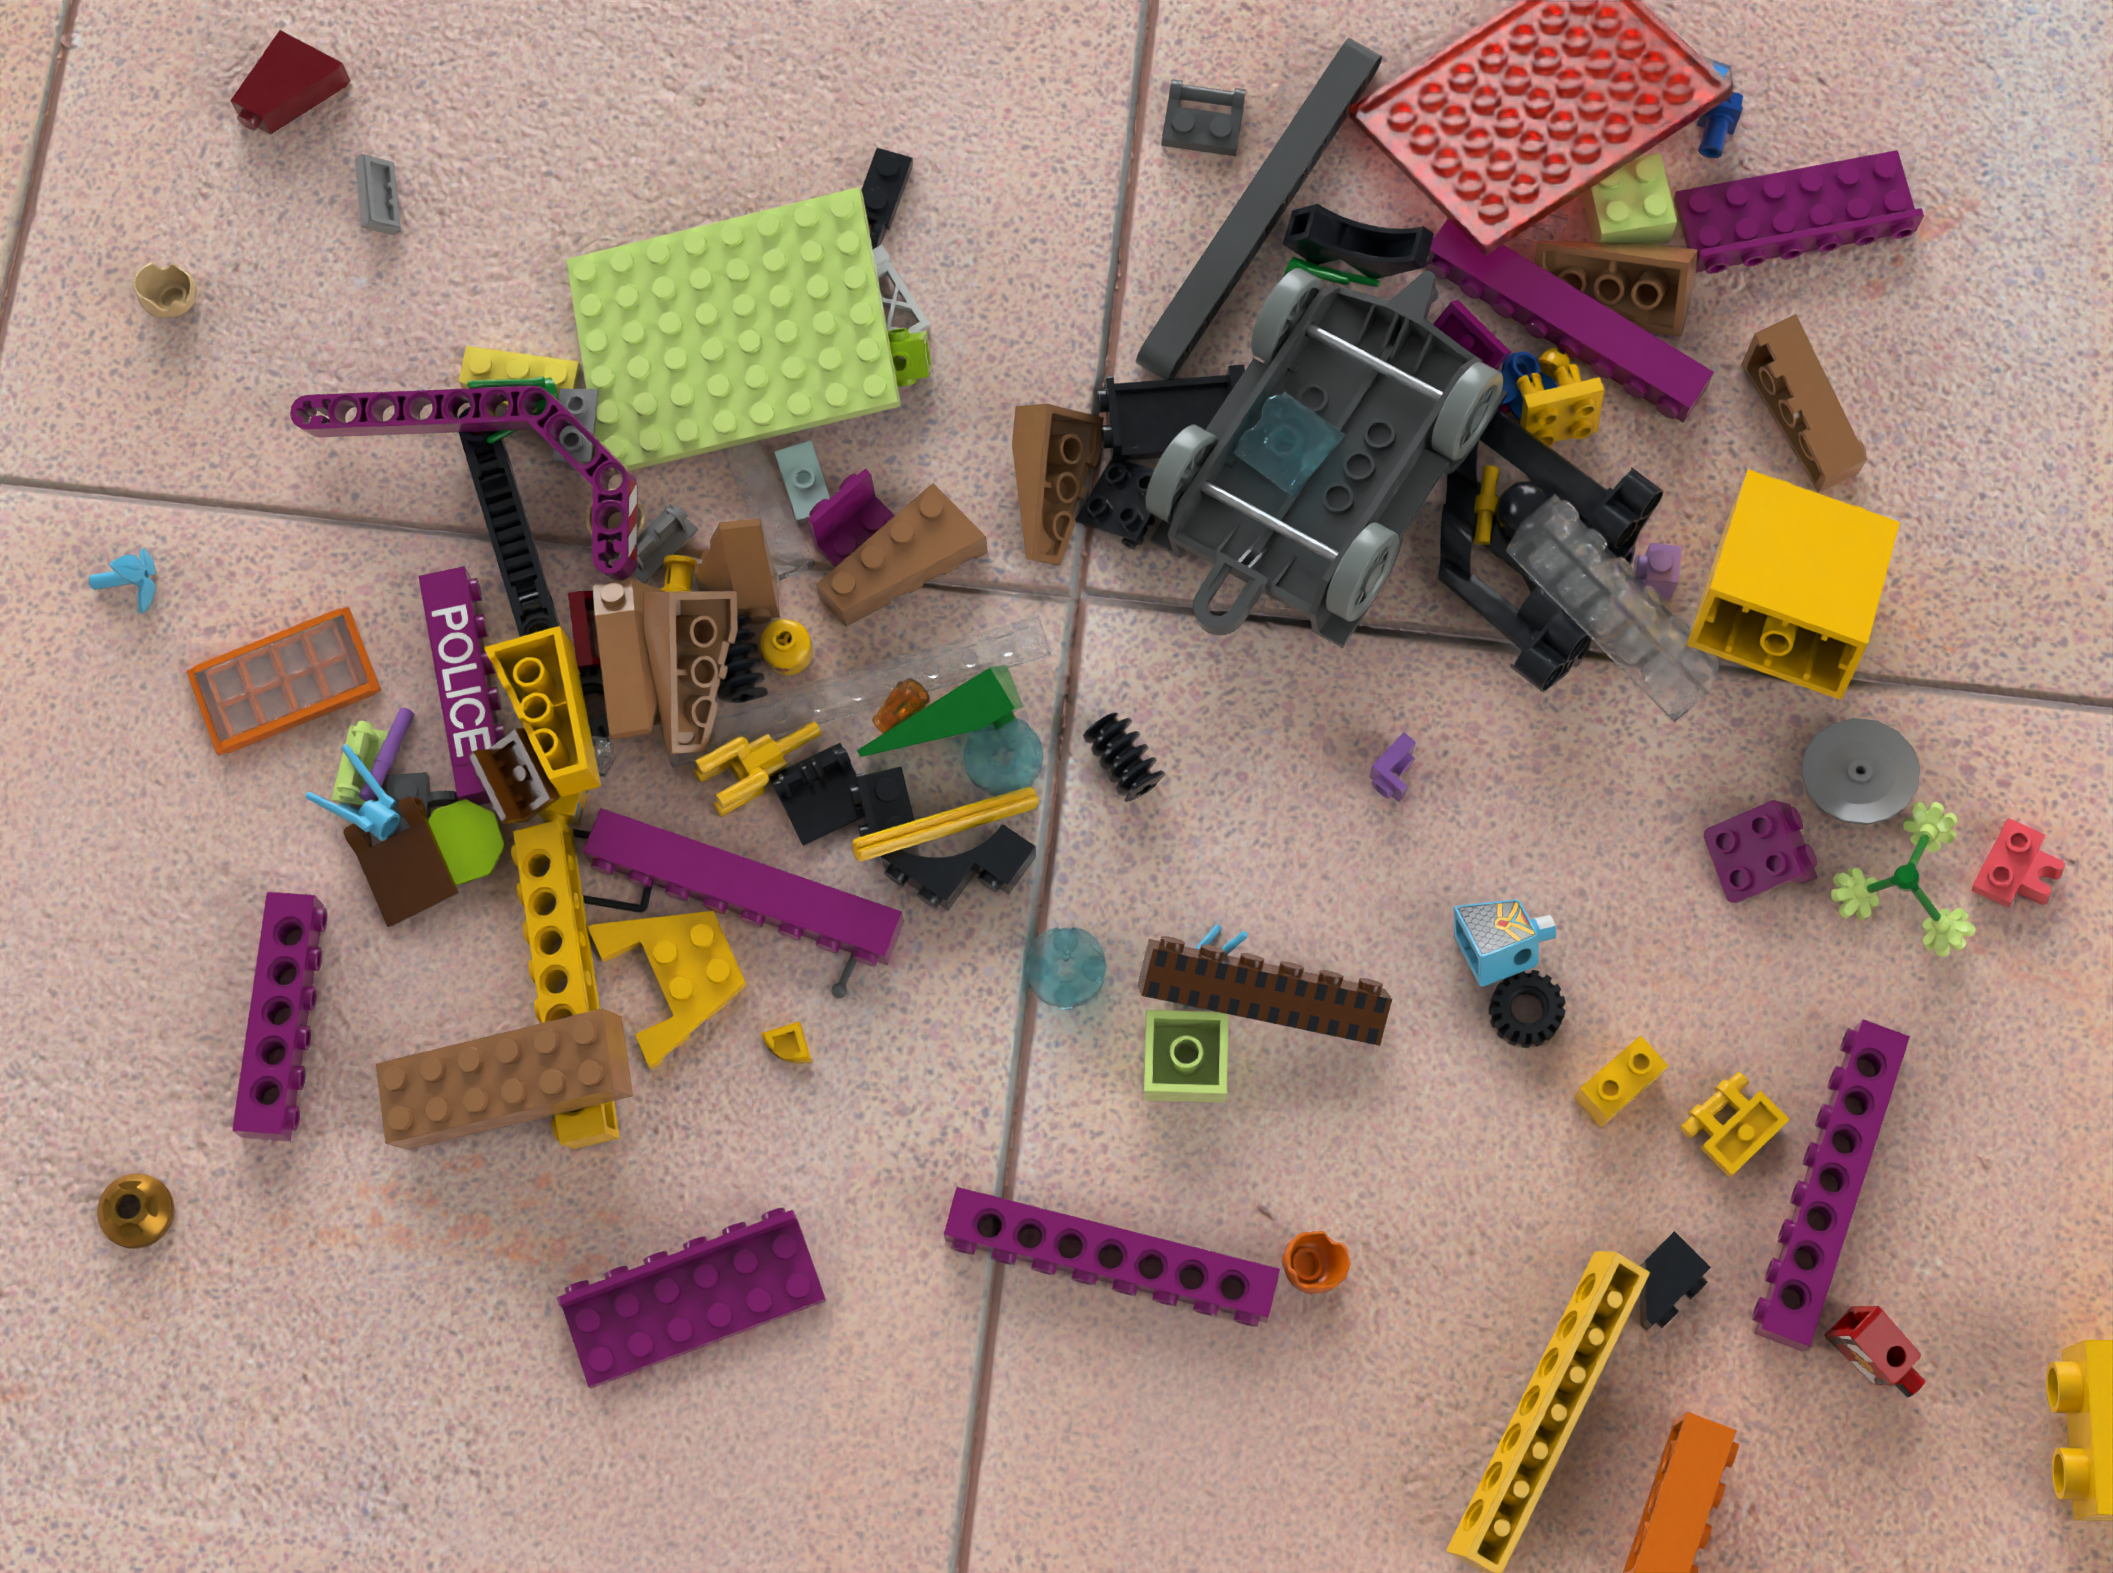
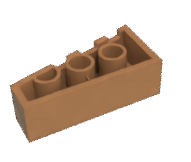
(910, 549)

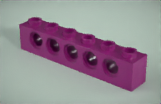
(281, 916)

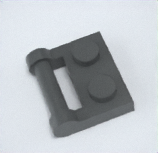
(1200, 128)

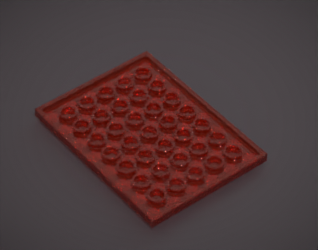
(1537, 109)

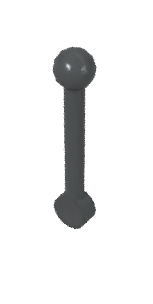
(839, 989)

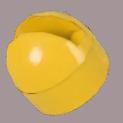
(1552, 360)

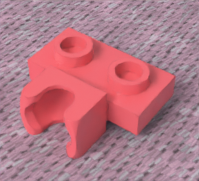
(2016, 866)

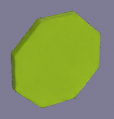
(468, 839)

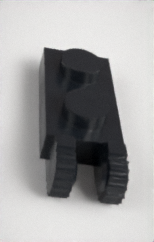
(884, 190)

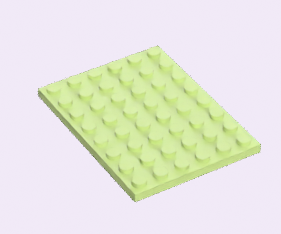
(734, 331)

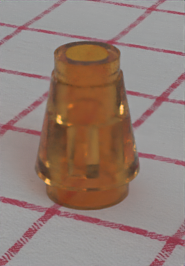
(903, 702)

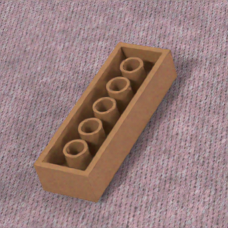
(504, 1079)

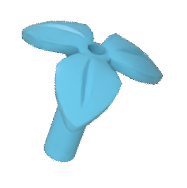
(128, 571)

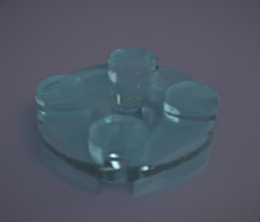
(990, 774)
(1065, 990)

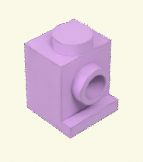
(1659, 568)

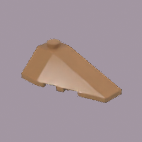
(1637, 281)
(1051, 463)
(687, 655)

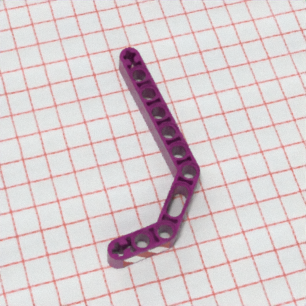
(482, 418)

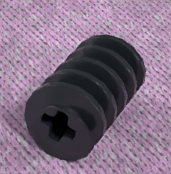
(739, 679)
(1122, 756)

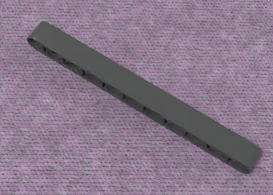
(1258, 210)

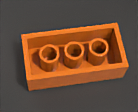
(1682, 1496)

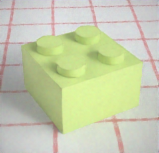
(1632, 204)
(1186, 1056)

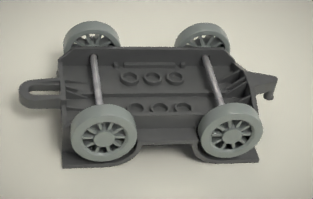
(1408, 416)

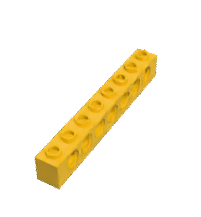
(574, 959)
(1548, 1412)

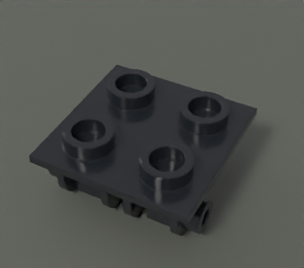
(1120, 502)
(818, 793)

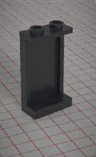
(1152, 413)

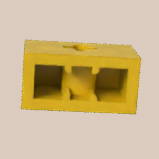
(1621, 1081)

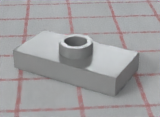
(377, 194)

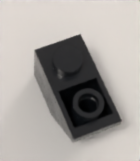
(1673, 1272)

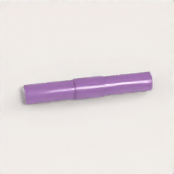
(388, 751)

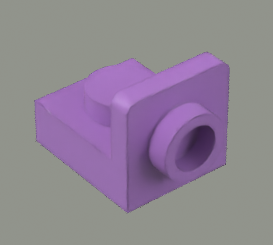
(1394, 760)

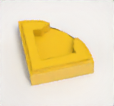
(788, 1043)

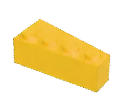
(549, 701)

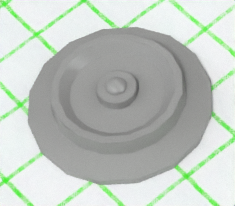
(1860, 771)

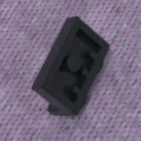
(882, 800)

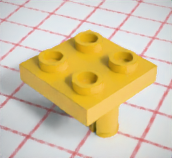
(1563, 411)

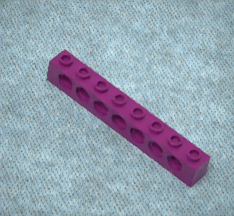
(1885, 1051)
(972, 1208)

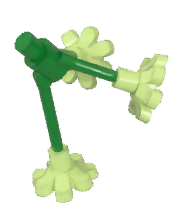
(1859, 893)

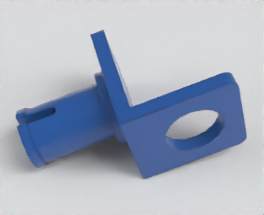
(1719, 123)

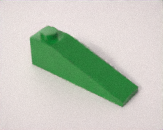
(975, 705)

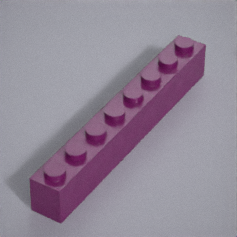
(1571, 322)
(744, 887)

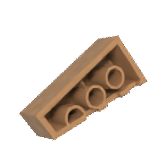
(1803, 403)

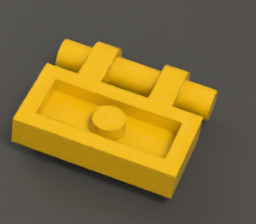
(1743, 1133)

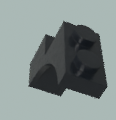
(1370, 249)
(941, 880)

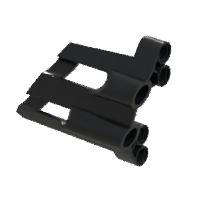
(1540, 627)

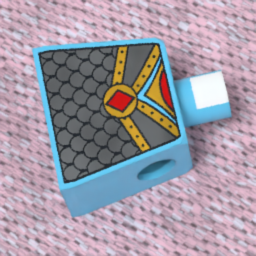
(1500, 938)

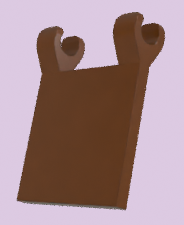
(406, 869)

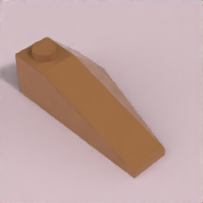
(741, 563)
(624, 657)

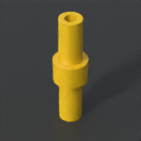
(1486, 505)

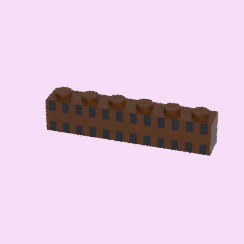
(1264, 991)

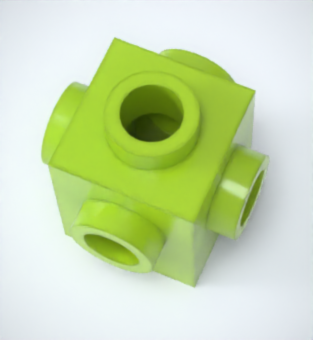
(915, 350)

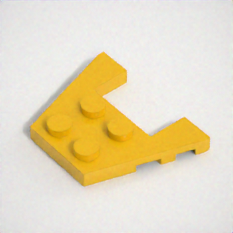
(690, 965)

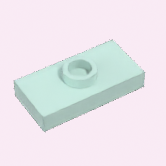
(802, 478)

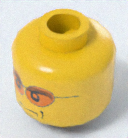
(786, 647)

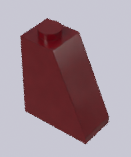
(287, 84)

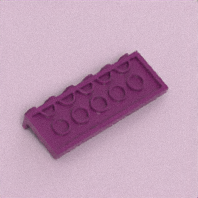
(1797, 212)
(691, 1297)

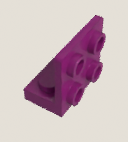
(847, 518)

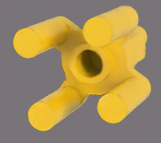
(750, 764)

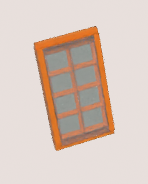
(283, 680)

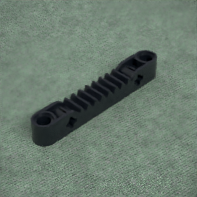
(509, 532)

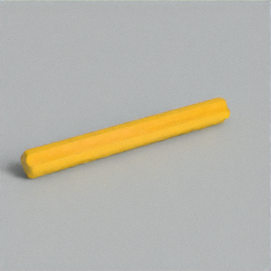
(944, 823)

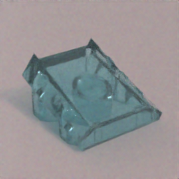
(1288, 442)

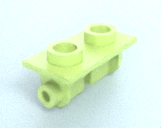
(366, 745)

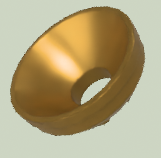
(151, 1221)

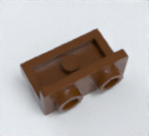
(514, 778)

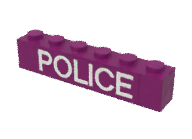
(462, 673)

